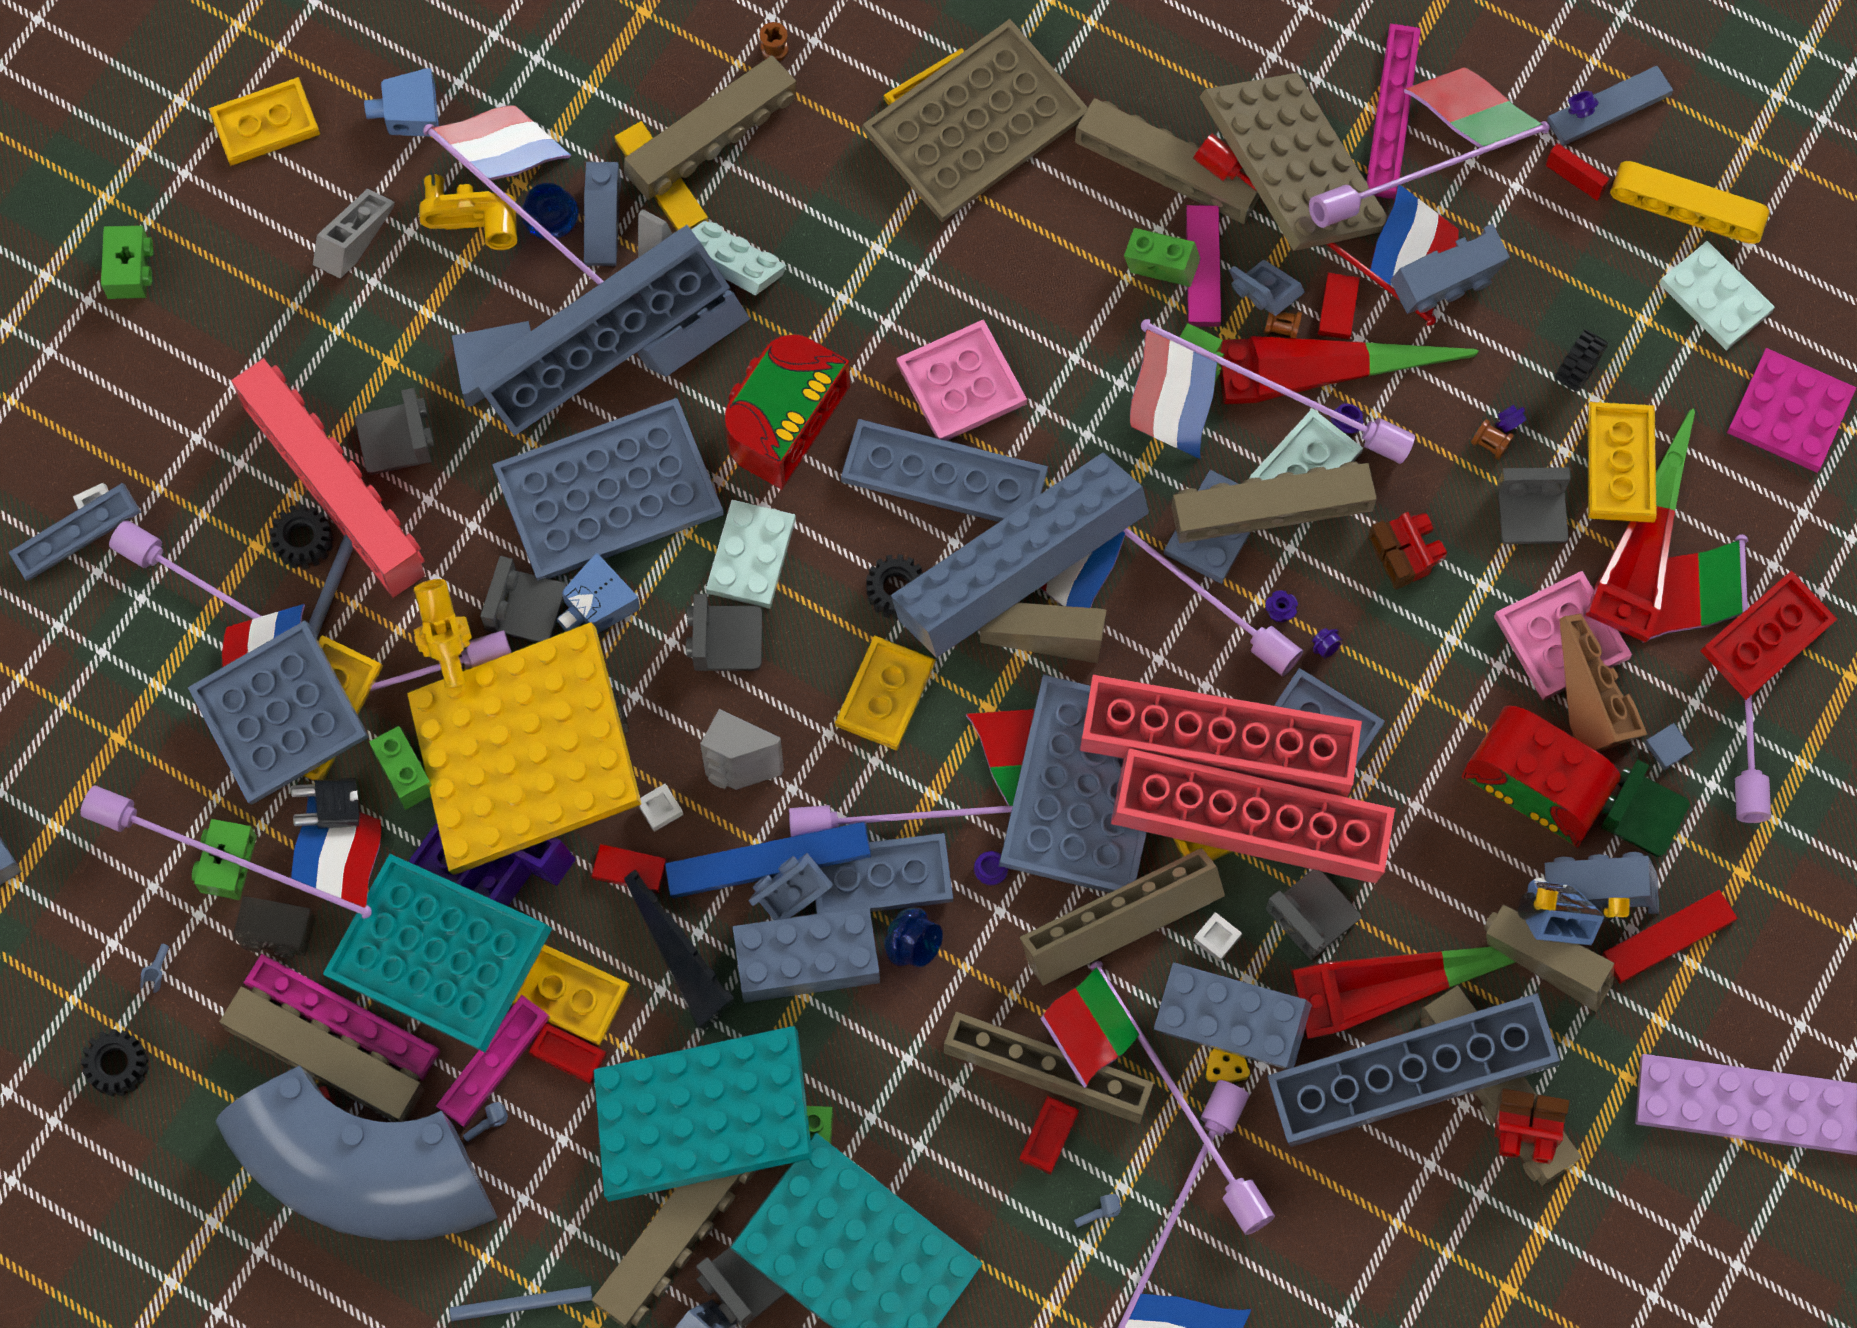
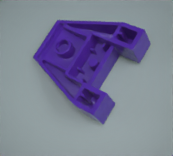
(501, 877)

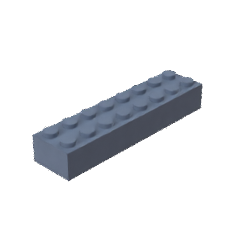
(600, 330)
(1019, 554)
(1414, 1070)

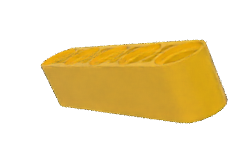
(1690, 202)

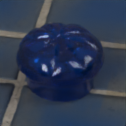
(552, 209)
(913, 938)

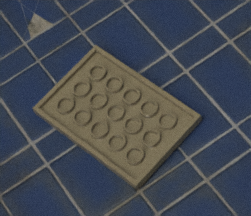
(975, 120)
(1291, 156)

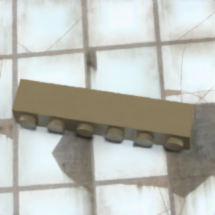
(710, 128)
(1161, 158)
(1273, 502)
(1122, 916)
(1456, 1004)
(322, 1055)
(1045, 1067)
(664, 1247)

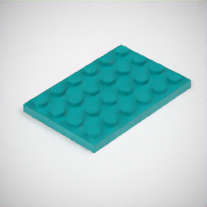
(438, 952)
(702, 1114)
(853, 1247)

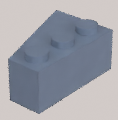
(1450, 272)
(694, 334)
(1609, 877)

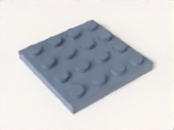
(278, 712)

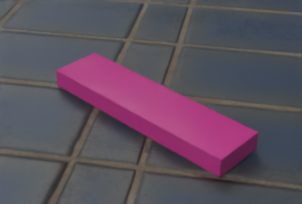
(1204, 293)
(489, 1068)

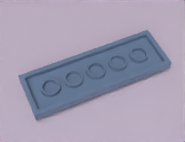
(940, 472)

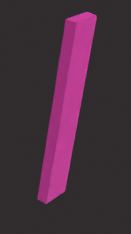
(1393, 107)
(342, 1016)

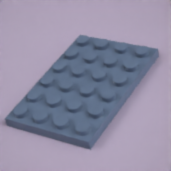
(607, 489)
(1068, 800)

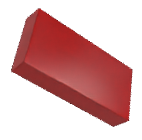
(1577, 171)
(1338, 306)
(616, 863)
(567, 1053)
(1049, 1135)

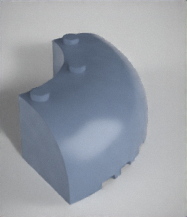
(351, 1170)

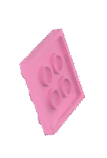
(961, 381)
(1535, 632)

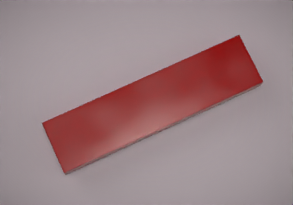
(1670, 936)

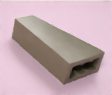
(1048, 630)
(1564, 965)

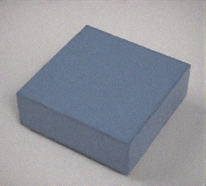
(1668, 746)

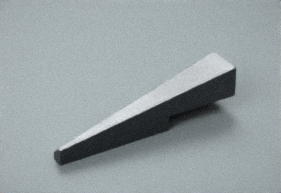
(694, 979)

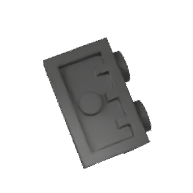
(1533, 505)
(521, 603)
(1313, 913)

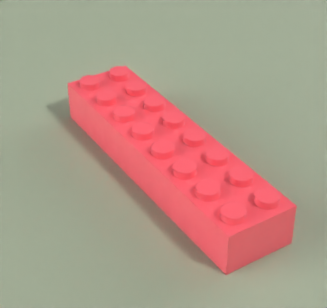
(330, 477)
(1222, 733)
(1253, 816)

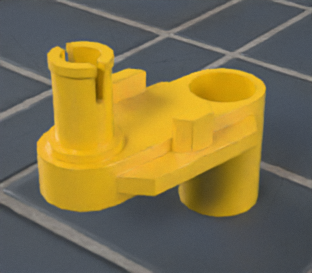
(469, 210)
(442, 633)

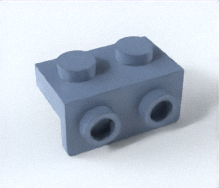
(1266, 287)
(792, 888)

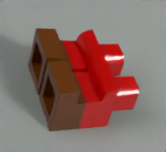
(1403, 549)
(1544, 1129)

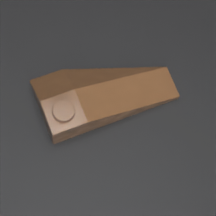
(1595, 704)

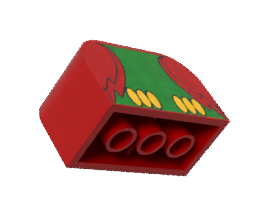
(783, 406)
(1543, 773)

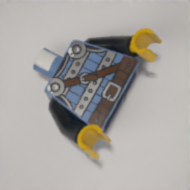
(1564, 914)

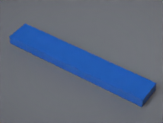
(758, 860)

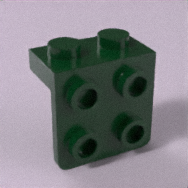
(1644, 811)

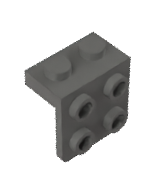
(395, 435)
(724, 636)
(738, 1286)

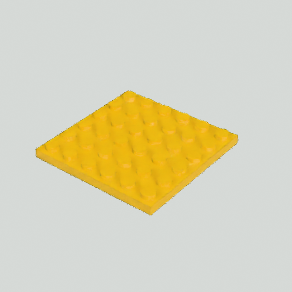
(523, 749)

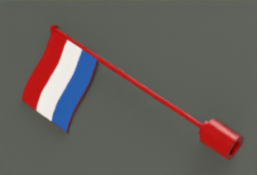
(1407, 234)

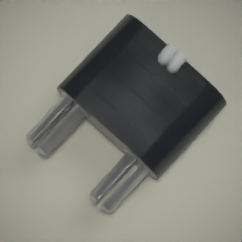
(334, 801)

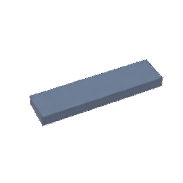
(1613, 105)
(74, 532)

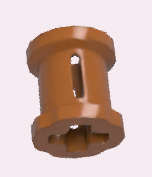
(773, 41)
(1283, 323)
(1492, 439)

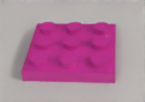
(1791, 410)

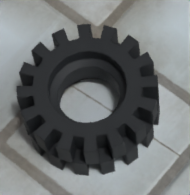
(1581, 360)
(306, 554)
(883, 571)
(100, 1048)

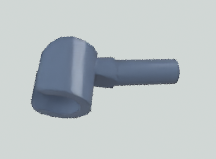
(154, 972)
(496, 1117)
(1109, 1208)

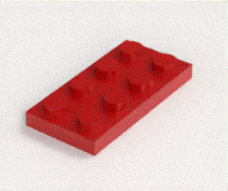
(1768, 635)

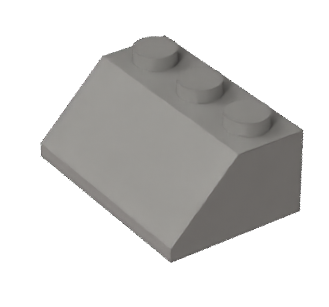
(739, 753)

